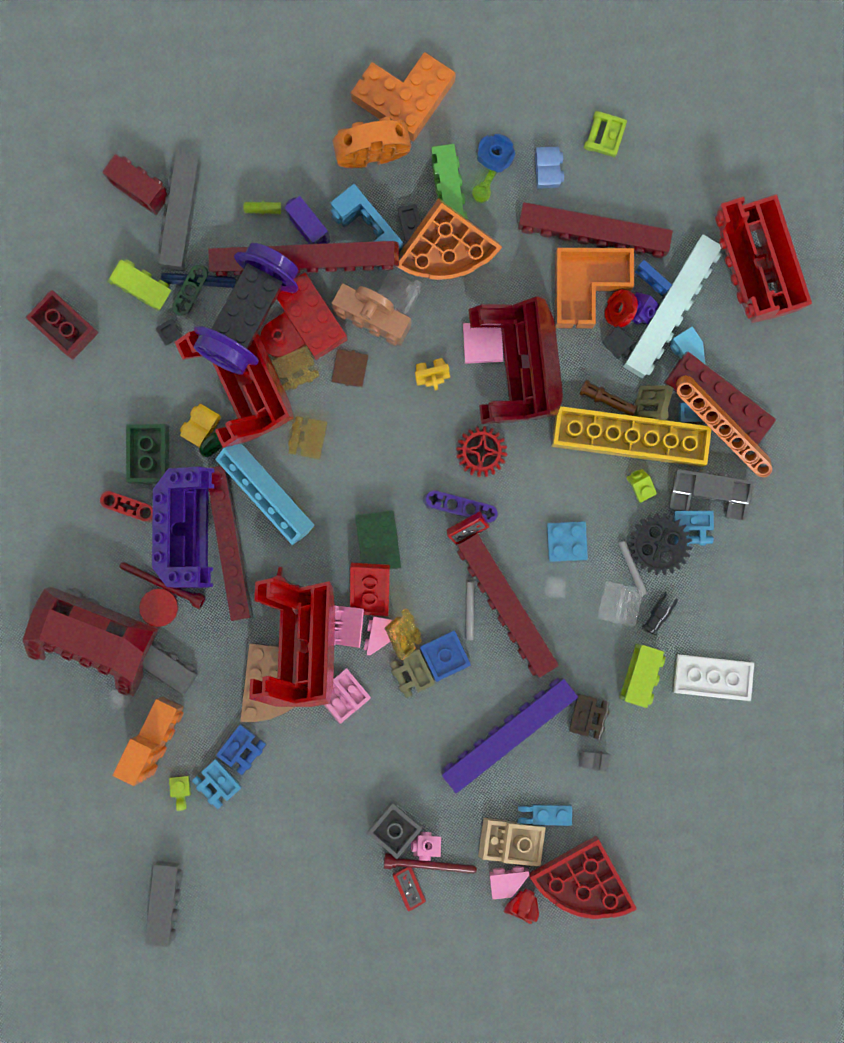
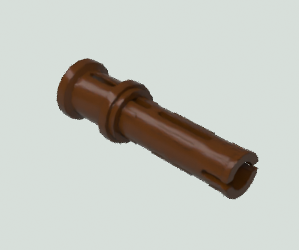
(600, 395)

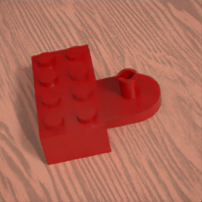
(303, 323)

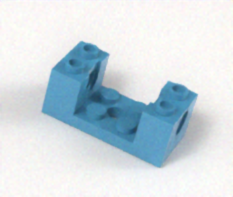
(351, 205)

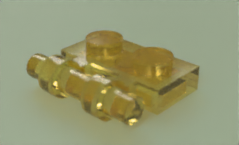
(293, 363)
(313, 438)
(400, 637)

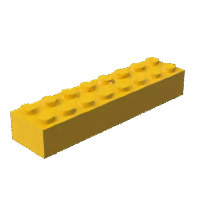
(631, 436)

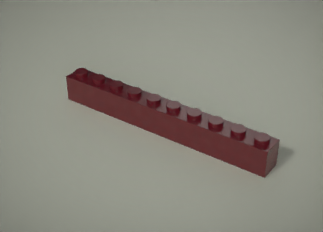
(317, 256)

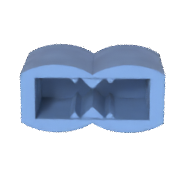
(548, 167)

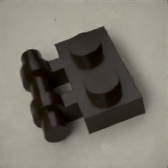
(583, 715)

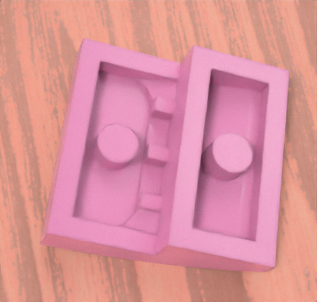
(482, 344)
(346, 696)

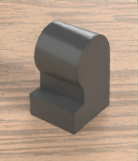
(594, 760)

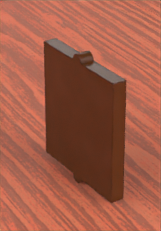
(350, 368)

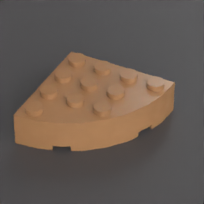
(261, 662)

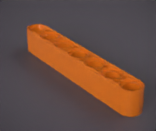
(722, 418)

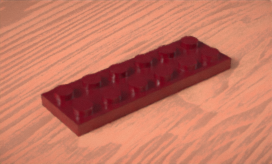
(740, 408)

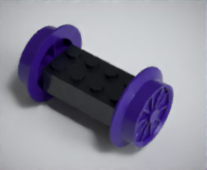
(246, 308)

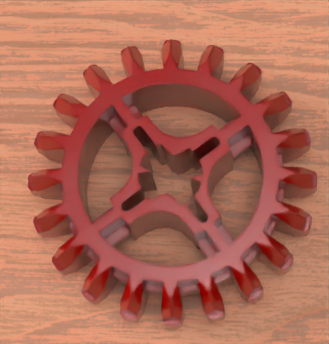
(490, 452)

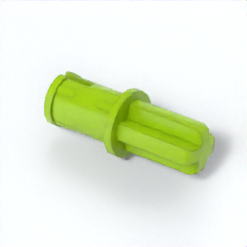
(262, 207)

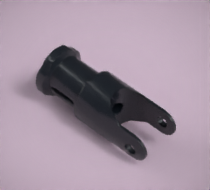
(658, 616)

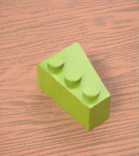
(139, 284)

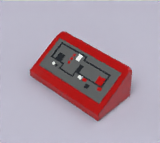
(467, 528)
(409, 888)

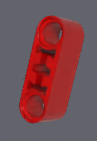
(138, 514)

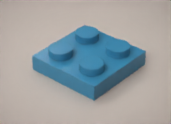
(567, 541)

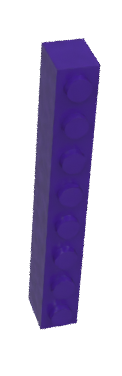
(509, 735)

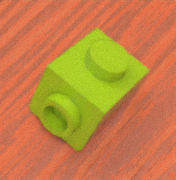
(641, 485)

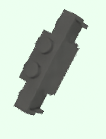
(711, 487)

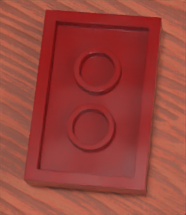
(370, 588)

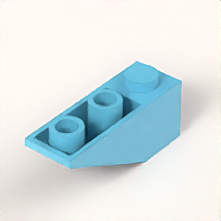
(688, 342)

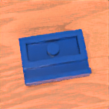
(653, 278)

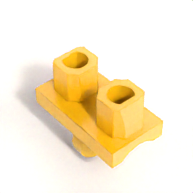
(432, 376)

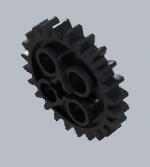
(644, 536)

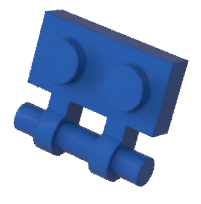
(236, 745)

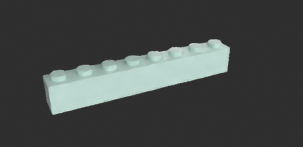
(672, 306)

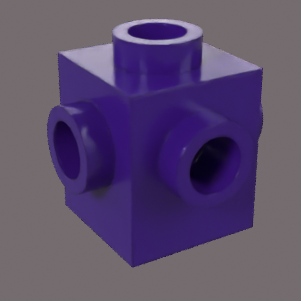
(646, 308)

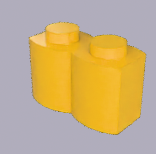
(200, 425)

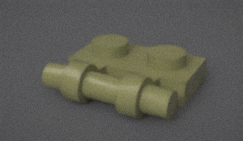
(417, 670)

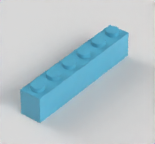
(265, 492)

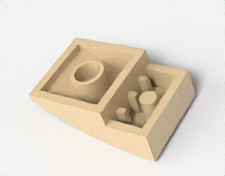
(511, 842)

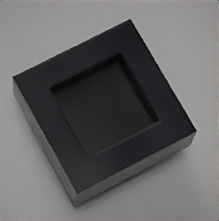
(168, 332)

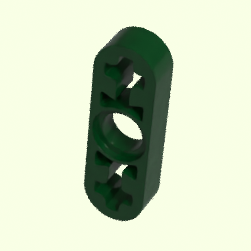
(188, 305)

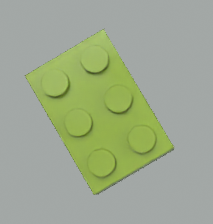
(642, 675)

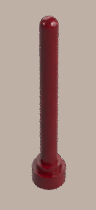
(195, 599)
(391, 862)

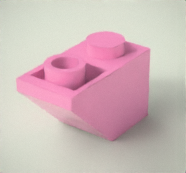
(378, 635)
(507, 882)

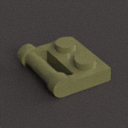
(653, 396)

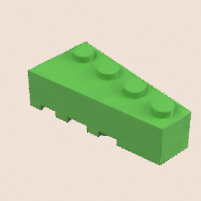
(446, 177)

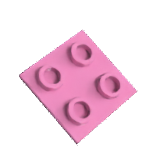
(348, 626)

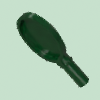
(210, 445)

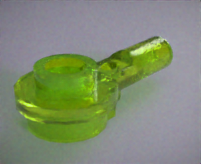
(482, 191)

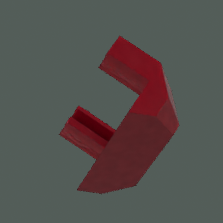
(529, 360)
(90, 636)

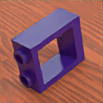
(306, 221)

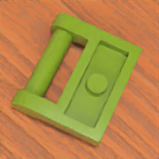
(611, 137)

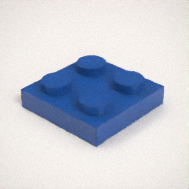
(445, 656)

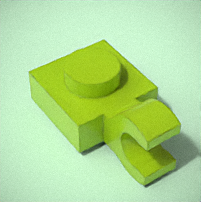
(180, 788)

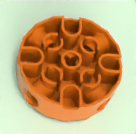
(371, 142)

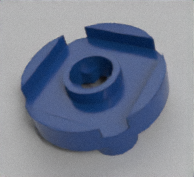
(495, 162)

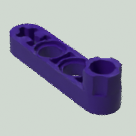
(461, 504)

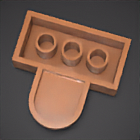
(373, 312)

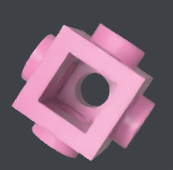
(432, 849)

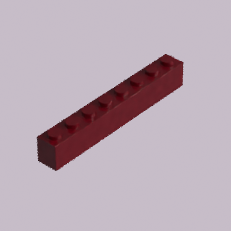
(595, 230)
(229, 546)
(507, 605)

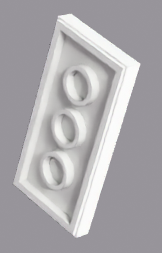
(713, 677)

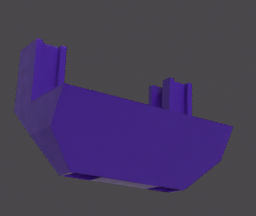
(182, 527)

